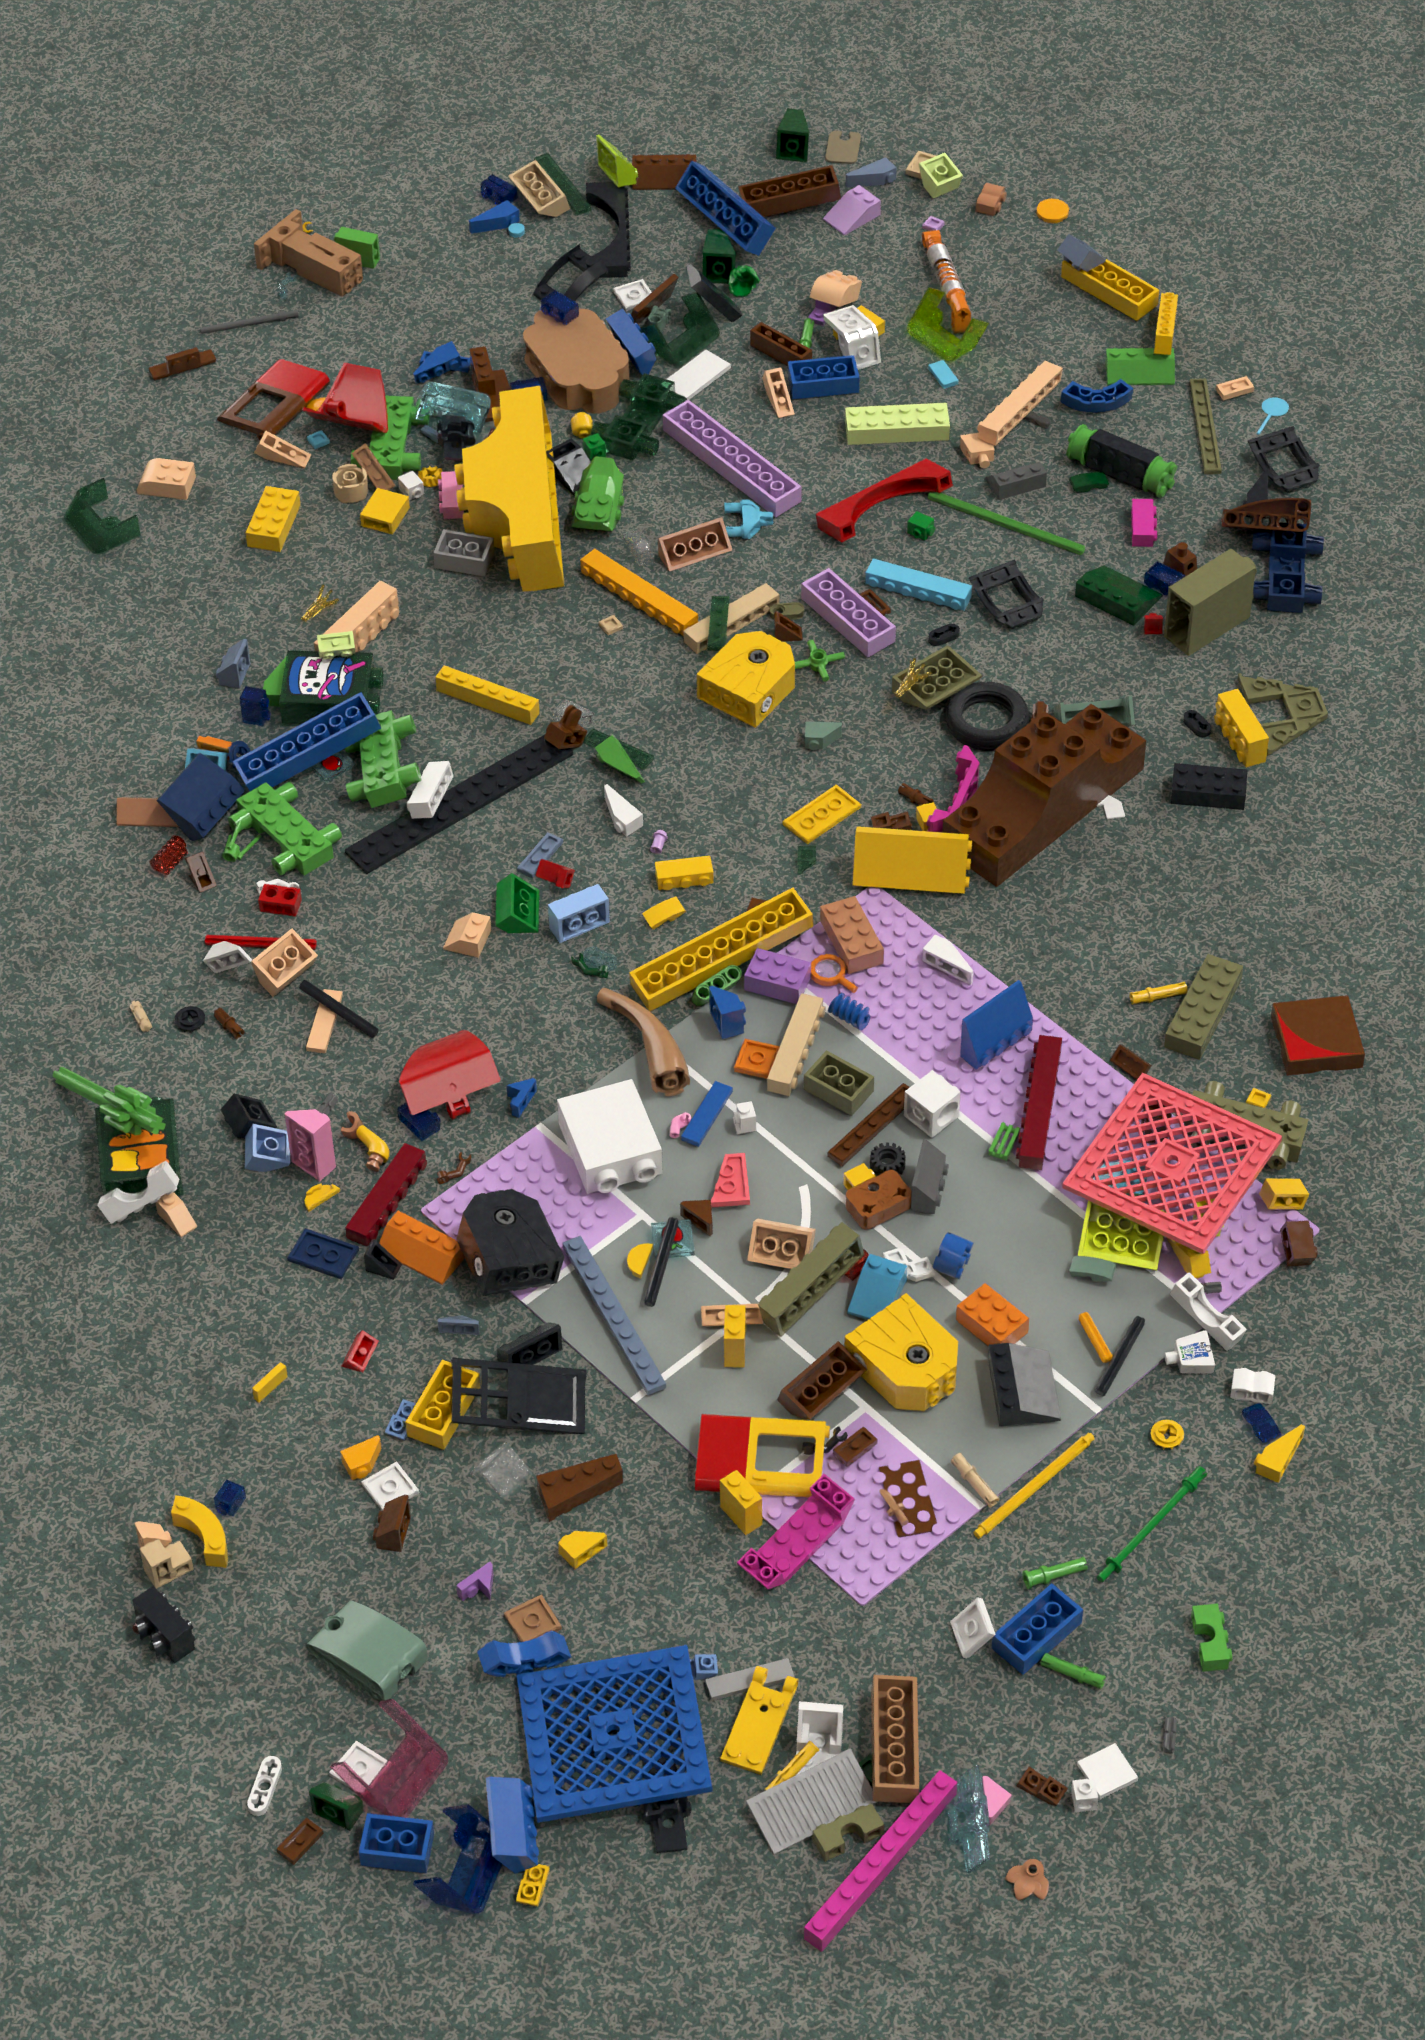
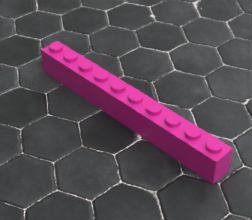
(880, 1861)

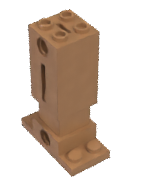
(311, 256)

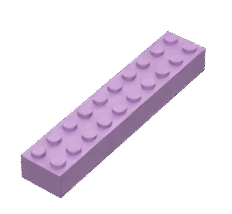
(732, 458)

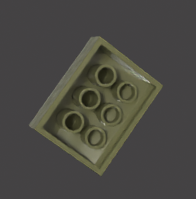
(948, 675)

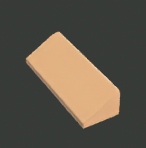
(715, 1315)

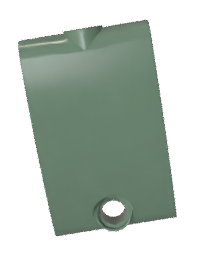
(368, 1649)

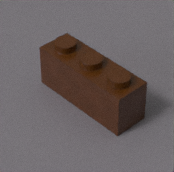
(482, 370)

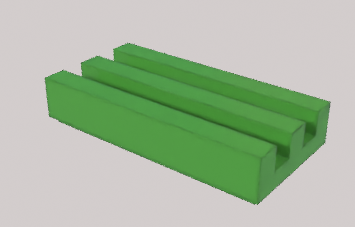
(1009, 1129)

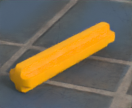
(1095, 1337)

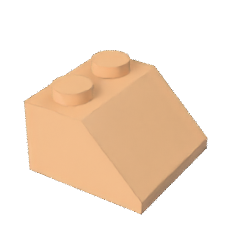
(469, 934)

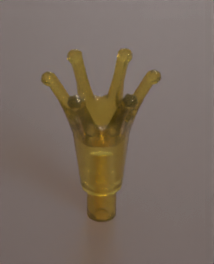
(319, 604)
(910, 679)

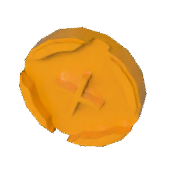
(1052, 210)

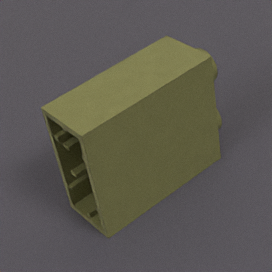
(1209, 601)

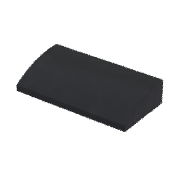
(713, 294)

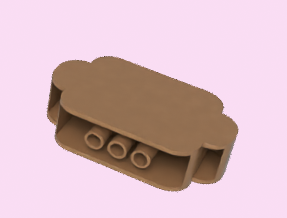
(577, 361)

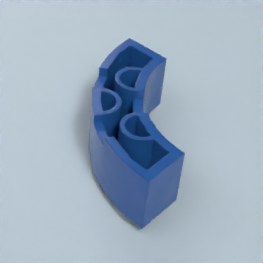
(1103, 400)
(522, 1657)

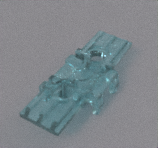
(976, 1819)

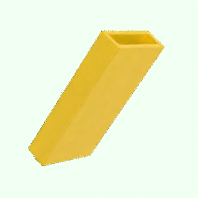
(911, 860)

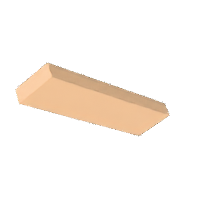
(323, 1025)

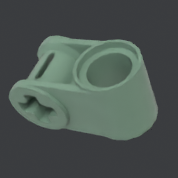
(660, 317)

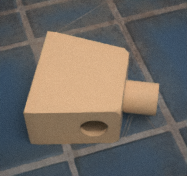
(977, 450)

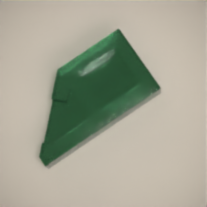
(806, 858)

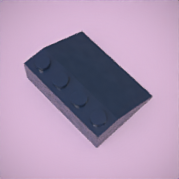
(200, 797)

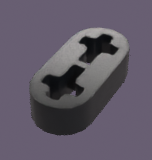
(944, 634)
(1195, 725)

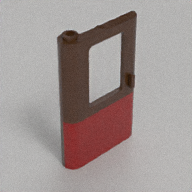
(286, 380)

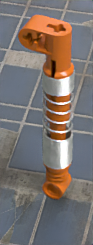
(954, 291)

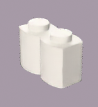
(1252, 1386)

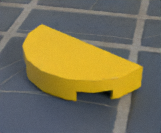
(319, 1194)
(638, 1259)

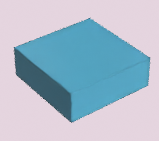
(318, 439)

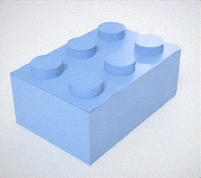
(578, 913)

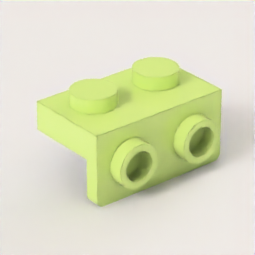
(336, 644)

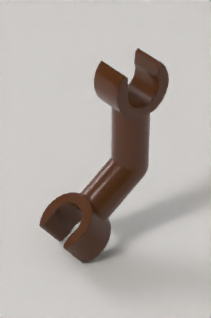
(445, 1176)

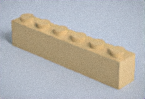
(740, 614)
(796, 1044)

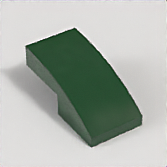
(1086, 481)

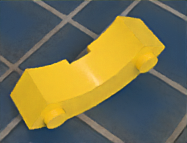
(203, 1522)

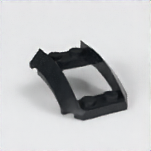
(591, 271)
(1279, 440)
(998, 576)

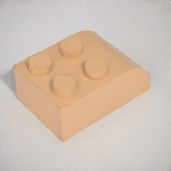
(836, 288)
(167, 478)

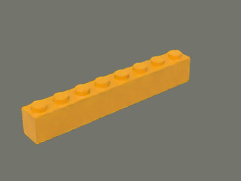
(638, 591)

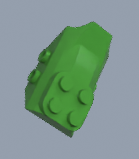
(599, 496)

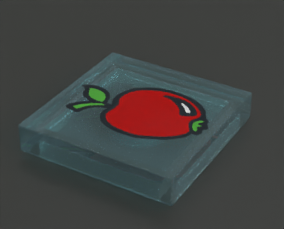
(333, 766)
(683, 1241)

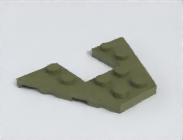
(1302, 703)

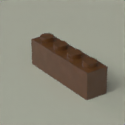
(778, 345)

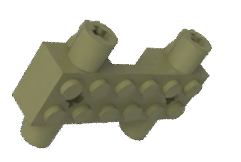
(1285, 1123)

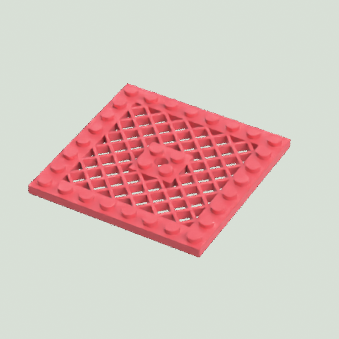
(1196, 1233)

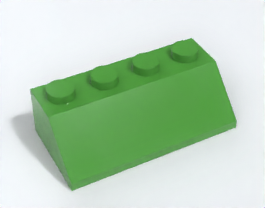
(1140, 366)

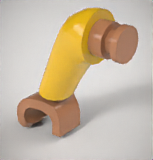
(377, 1147)

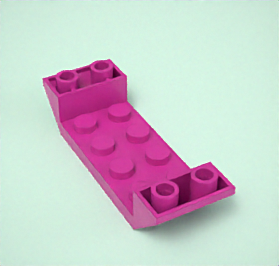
(968, 777)
(799, 1535)

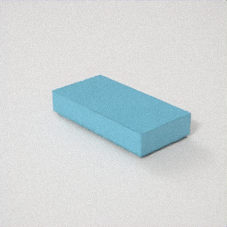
(943, 374)

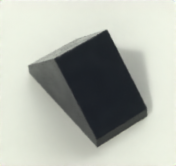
(380, 1261)

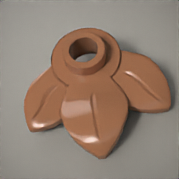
(1027, 1882)

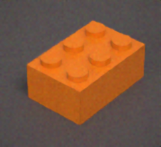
(992, 1317)

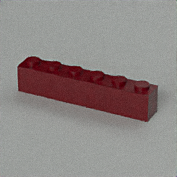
(386, 1194)

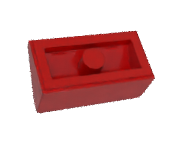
(360, 1352)

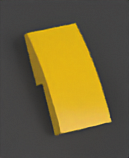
(664, 911)
(533, 1885)

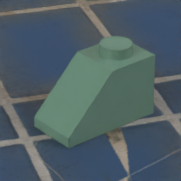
(821, 734)

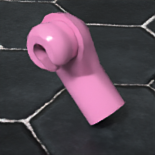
(679, 1122)

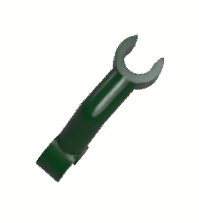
(601, 971)

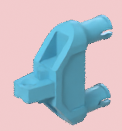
(751, 518)

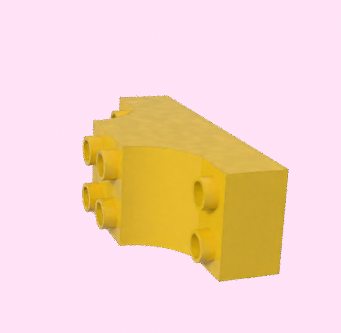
(514, 490)

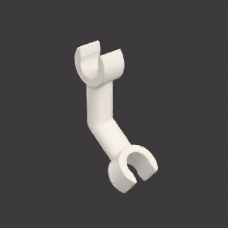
(276, 882)

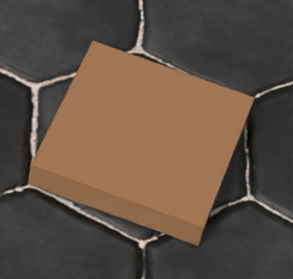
(532, 1619)

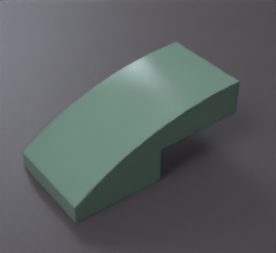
(1095, 1267)

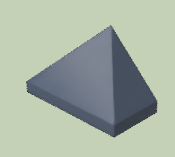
(458, 1325)

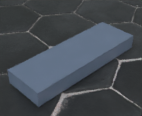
(543, 850)

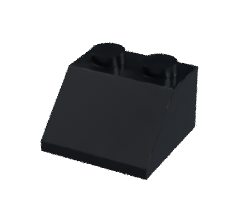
(245, 1111)

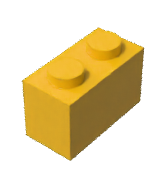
(1284, 1193)

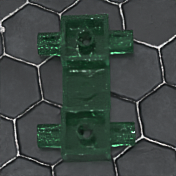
(631, 432)

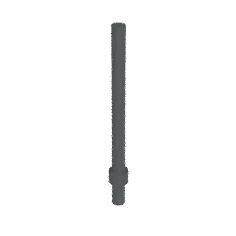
(281, 315)

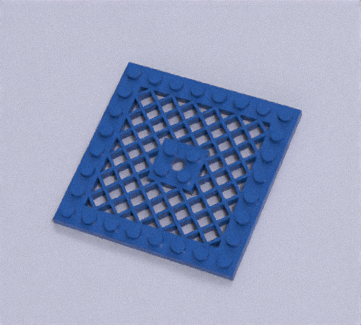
(632, 1792)

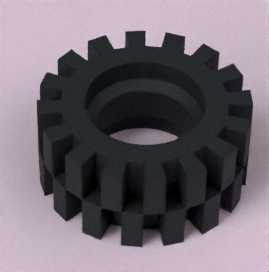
(887, 1152)

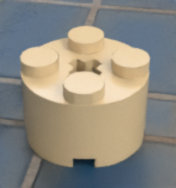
(350, 483)

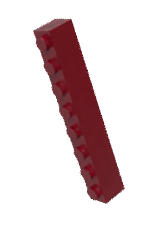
(1040, 1102)

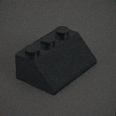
(532, 1346)

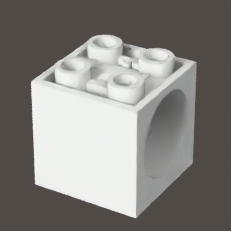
(932, 1103)

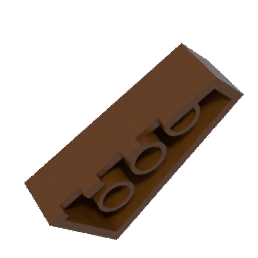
(578, 1484)

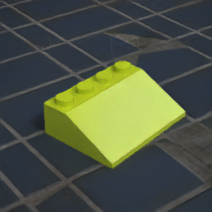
(1119, 1239)

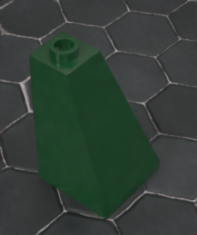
(793, 137)
(717, 257)

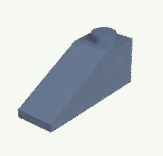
(873, 174)

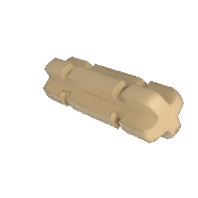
(140, 1016)

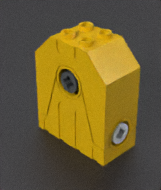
(748, 677)
(906, 1355)

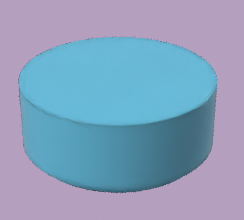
(516, 230)

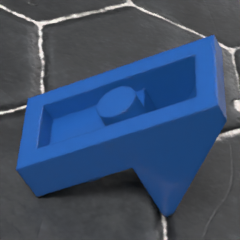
(521, 1094)

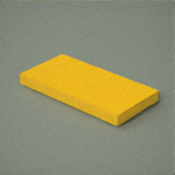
(821, 814)

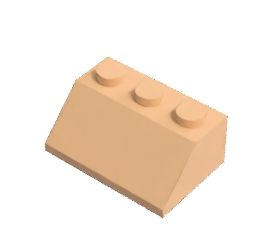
(283, 962)
(779, 1243)

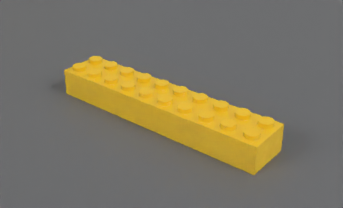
(719, 948)

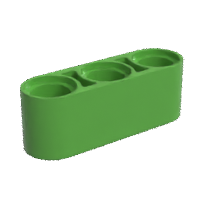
(721, 979)

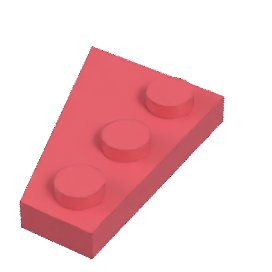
(732, 1184)

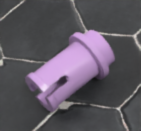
(659, 838)

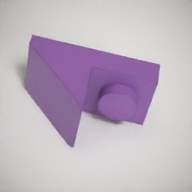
(820, 309)
(481, 1579)

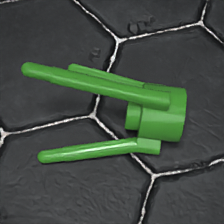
(232, 850)

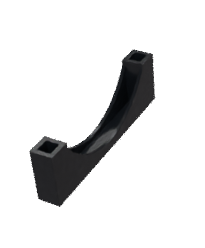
(613, 201)

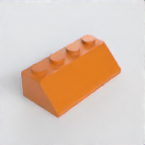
(421, 1247)

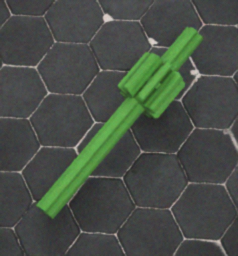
(125, 1108)

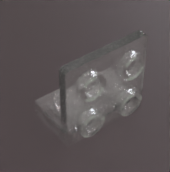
(503, 1470)

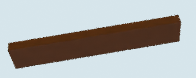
(869, 1127)

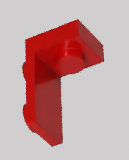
(555, 873)

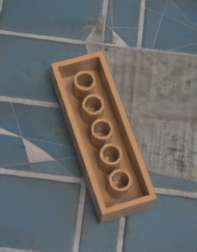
(894, 1739)

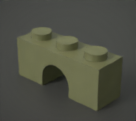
(862, 1821)

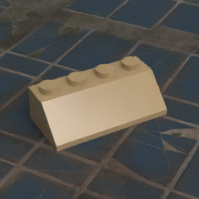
(540, 190)

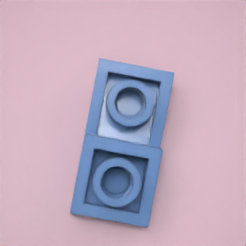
(397, 1424)
(704, 1666)

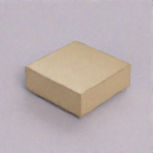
(610, 625)

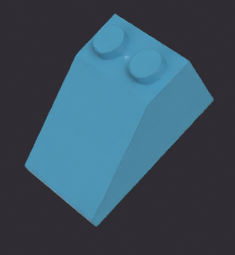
(877, 1286)

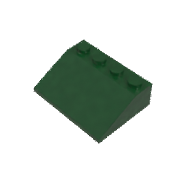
(1116, 594)

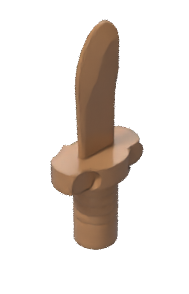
(895, 1509)

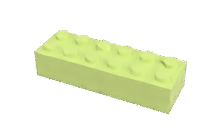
(897, 423)

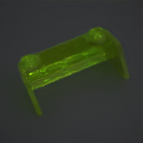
(927, 329)

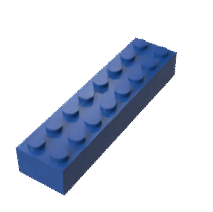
(725, 208)
(308, 743)

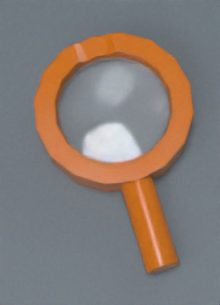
(829, 971)

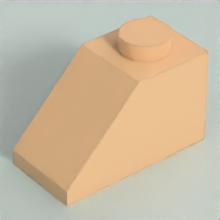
(175, 1214)
(150, 1532)

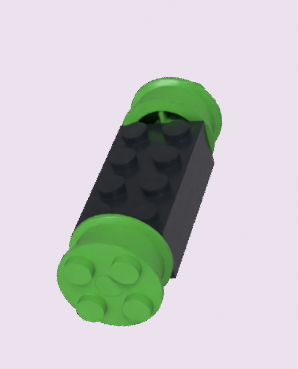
(1121, 460)

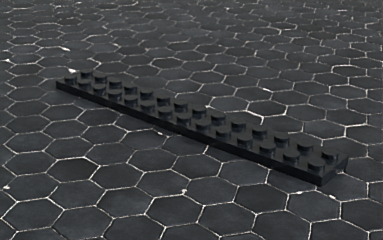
(457, 803)

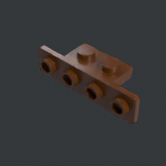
(182, 362)

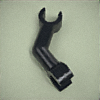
(809, 1447)

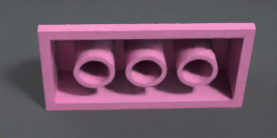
(311, 1142)

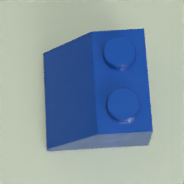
(726, 1012)

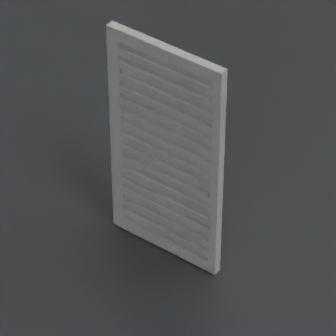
(810, 1799)

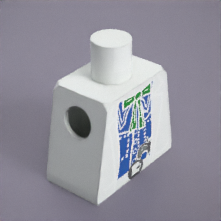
(1192, 1354)

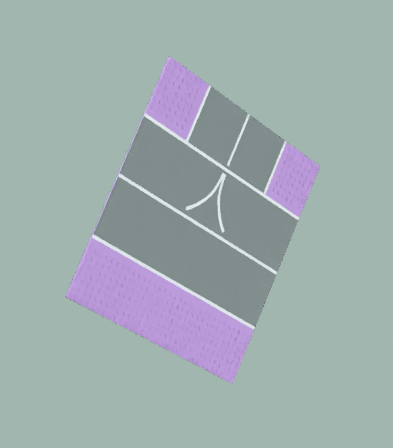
(1016, 1217)

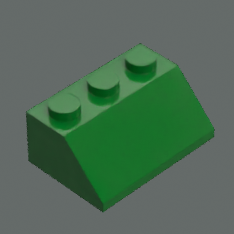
(517, 906)

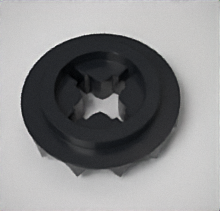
(197, 1015)

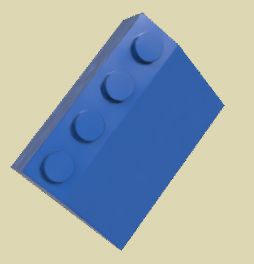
(995, 1026)

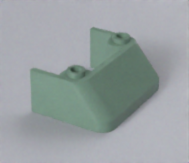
(1118, 709)

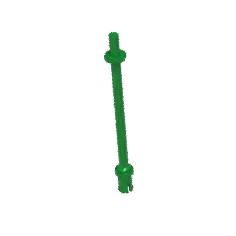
(1189, 1484)

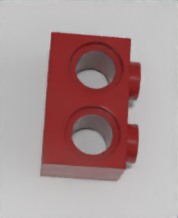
(280, 900)

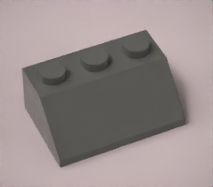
(1018, 480)
(928, 1179)

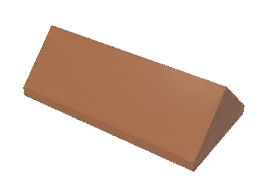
(694, 544)
(142, 812)

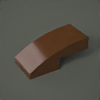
(898, 821)

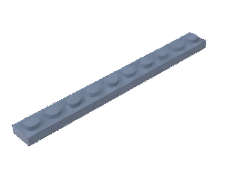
(614, 1315)

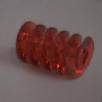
(169, 855)

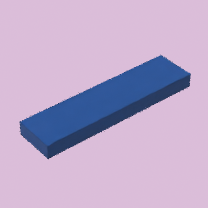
(707, 1113)

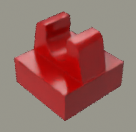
(1153, 624)

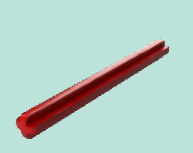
(246, 941)

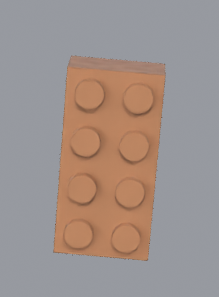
(852, 934)

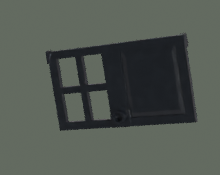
(535, 1395)

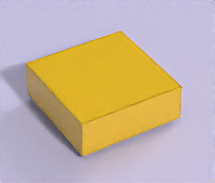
(1258, 1098)

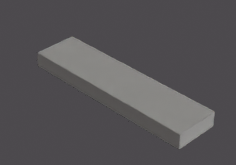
(739, 1681)

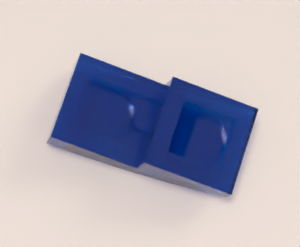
(1262, 1422)

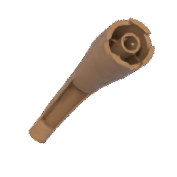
(664, 1058)

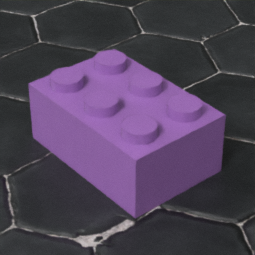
(777, 976)

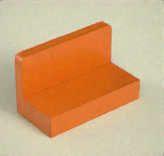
(213, 744)

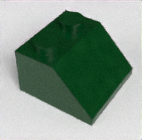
(336, 1805)

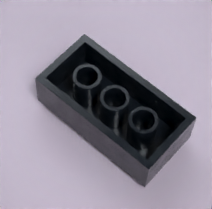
(1209, 786)

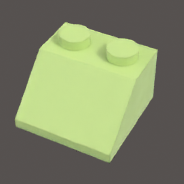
(940, 175)

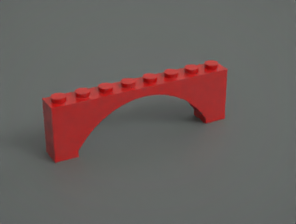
(921, 477)

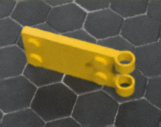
(755, 1730)

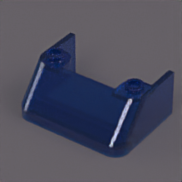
(475, 1867)

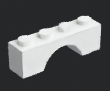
(118, 1204)
(1191, 1297)

